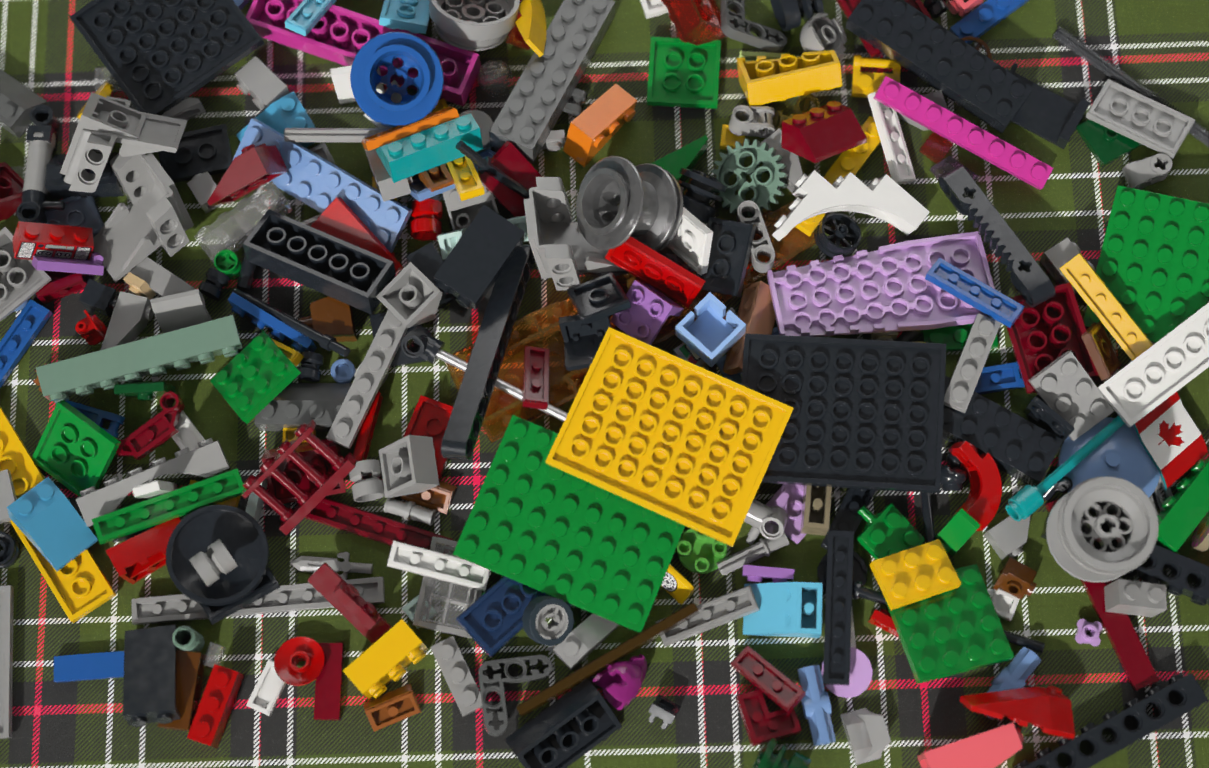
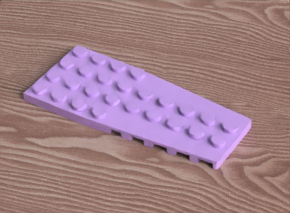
(877, 289)

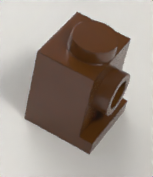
(1016, 579)

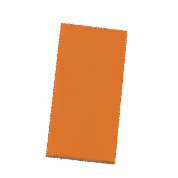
(403, 131)

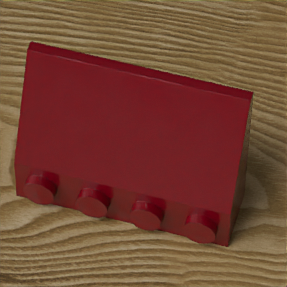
(1047, 333)

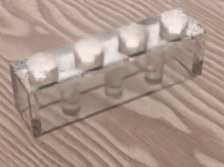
(236, 225)

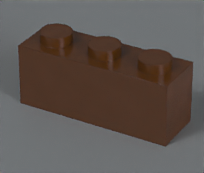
(188, 688)

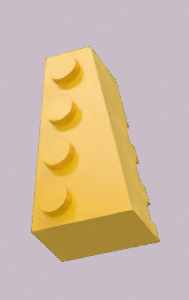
(788, 76)

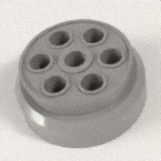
(474, 23)

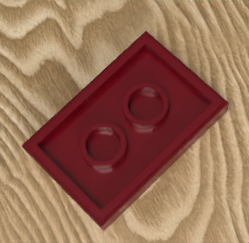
(517, 167)

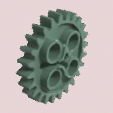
(734, 164)

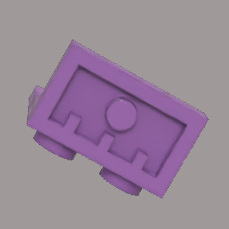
(647, 312)

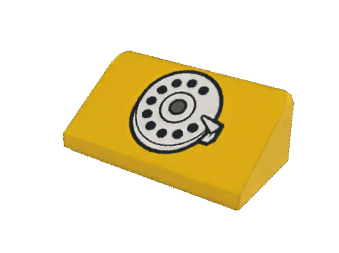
(677, 585)

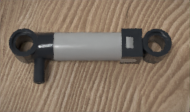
(42, 142)

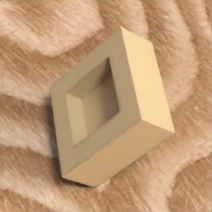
(138, 286)

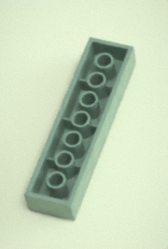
(139, 358)

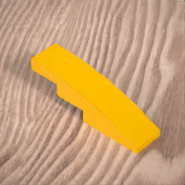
(533, 25)

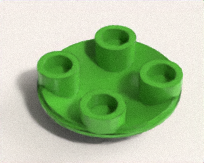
(700, 552)

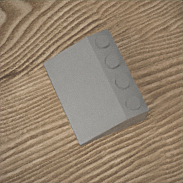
(17, 277)

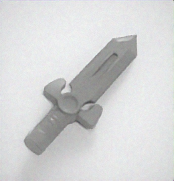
(311, 564)

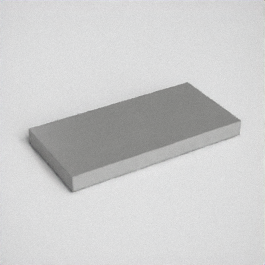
(1140, 118)

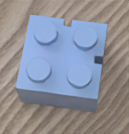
(710, 334)

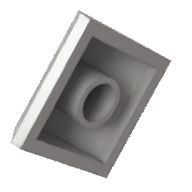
(411, 297)

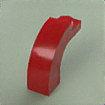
(984, 483)

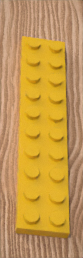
(80, 583)

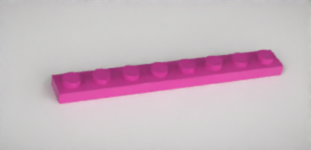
(963, 133)

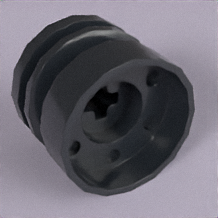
(789, 12)
(699, 192)

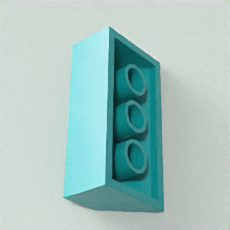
(429, 147)

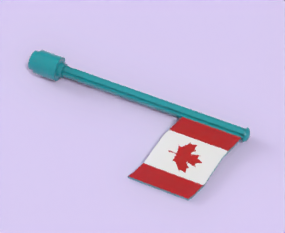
(1164, 433)

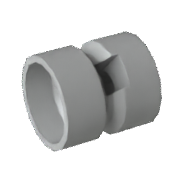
(367, 489)
(213, 562)

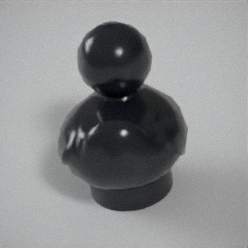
(954, 477)

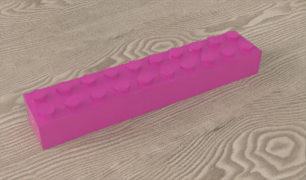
(344, 32)

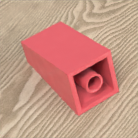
(977, 751)

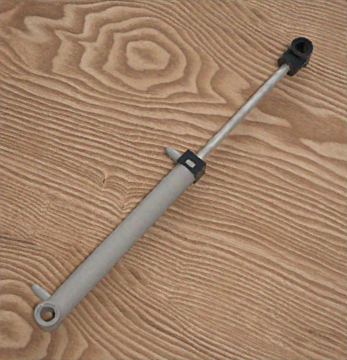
(432, 349)

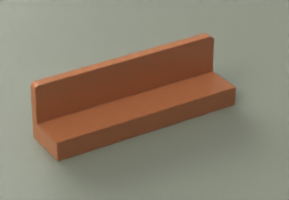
(759, 316)

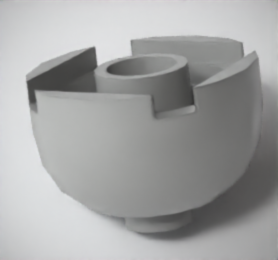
(822, 34)

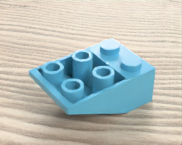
(786, 610)

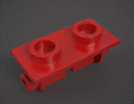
(91, 329)

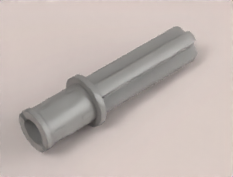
(751, 553)

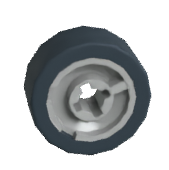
(536, 626)

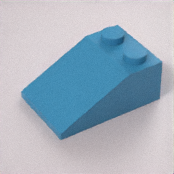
(283, 114)
(51, 524)

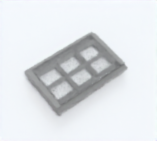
(441, 600)

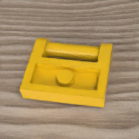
(867, 82)

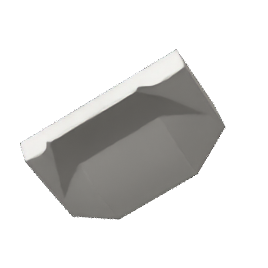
(865, 734)

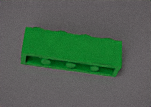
(1184, 509)

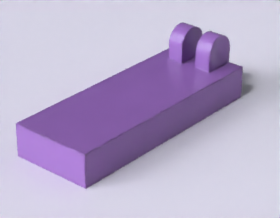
(93, 266)

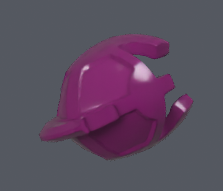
(622, 680)

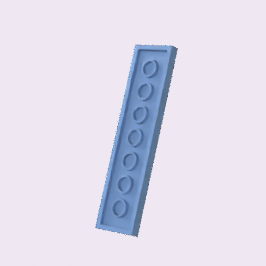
(320, 182)

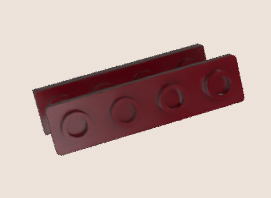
(306, 500)

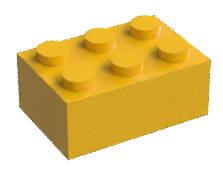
(386, 660)

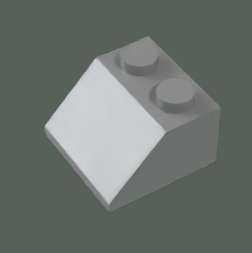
(408, 466)

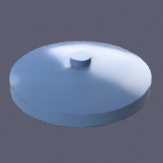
(1116, 457)

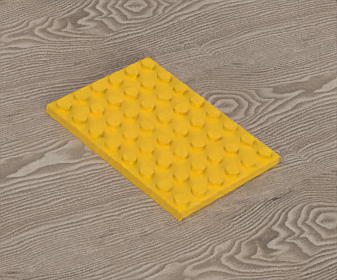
(669, 436)

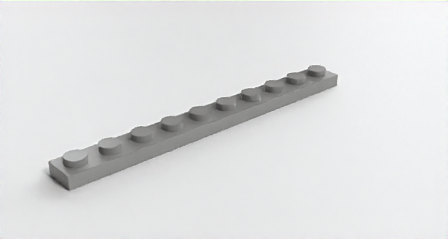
(284, 599)

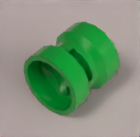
(226, 259)

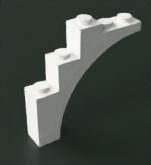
(880, 199)

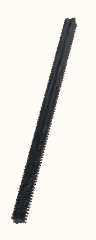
(1121, 78)

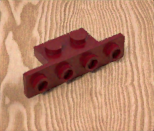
(349, 603)

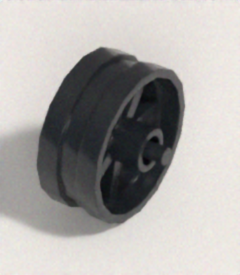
(841, 225)

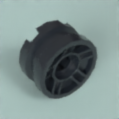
(11, 550)

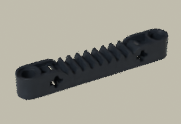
(971, 201)

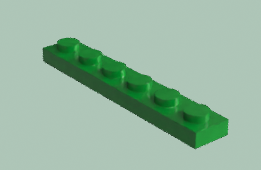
(168, 506)

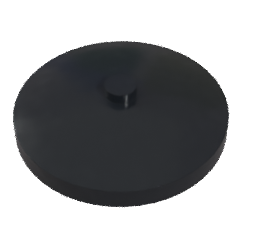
(239, 535)

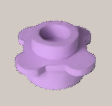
(1083, 637)

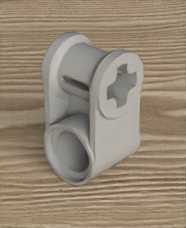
(752, 121)
(1144, 173)

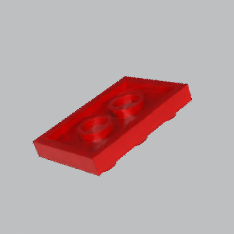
(431, 420)

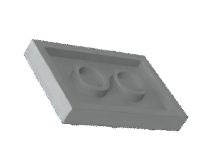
(1071, 394)

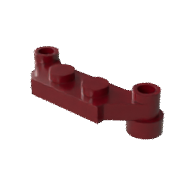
(154, 431)

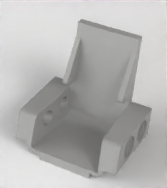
(109, 122)
(152, 221)
(557, 240)

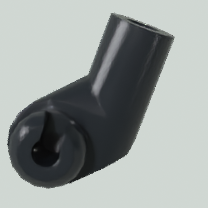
(1063, 485)

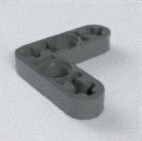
(738, 28)
(496, 685)

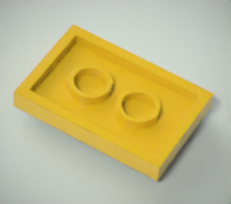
(915, 574)

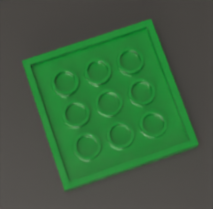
(952, 630)

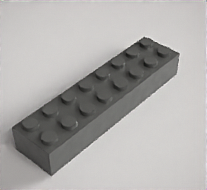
(551, 79)

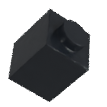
(99, 298)

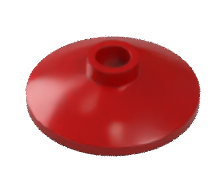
(293, 652)

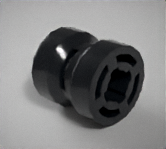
(214, 284)
(310, 366)

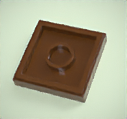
(1101, 350)

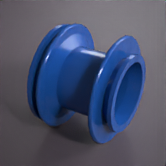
(382, 52)

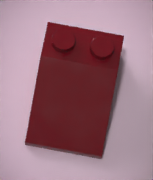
(248, 172)

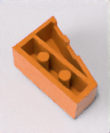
(598, 124)

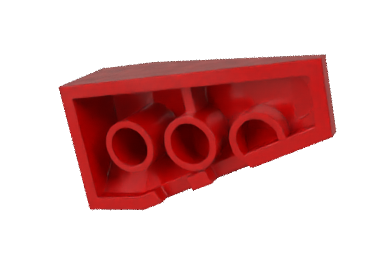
(1036, 705)

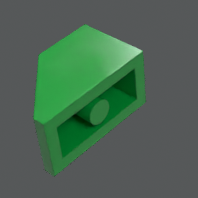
(957, 532)

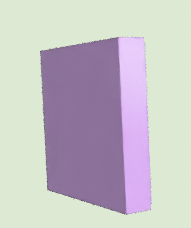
(791, 500)

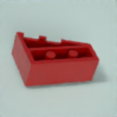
(143, 552)

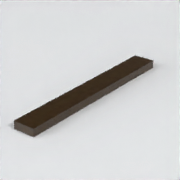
(606, 659)

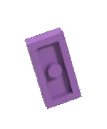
(756, 573)

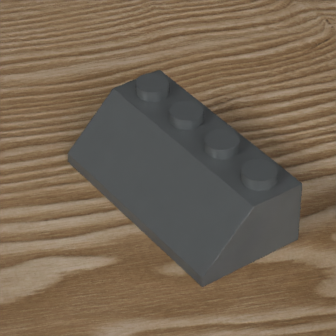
(16, 104)
(301, 404)

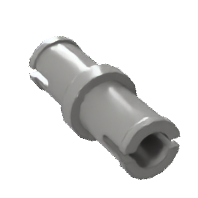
(410, 511)

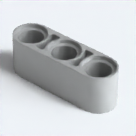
(761, 246)

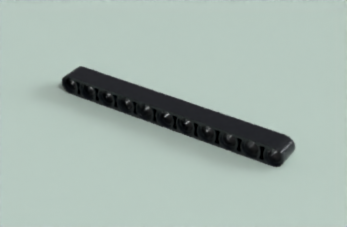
(487, 357)

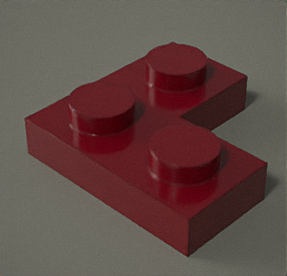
(761, 724)

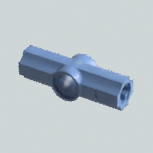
(1016, 672)
(816, 705)

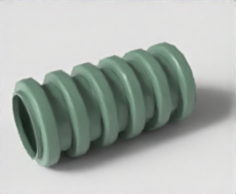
(182, 633)

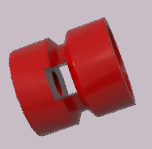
(426, 219)

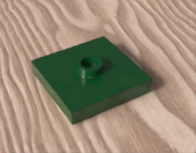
(1105, 143)
(143, 390)

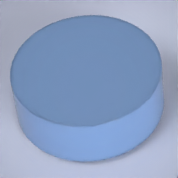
(343, 371)

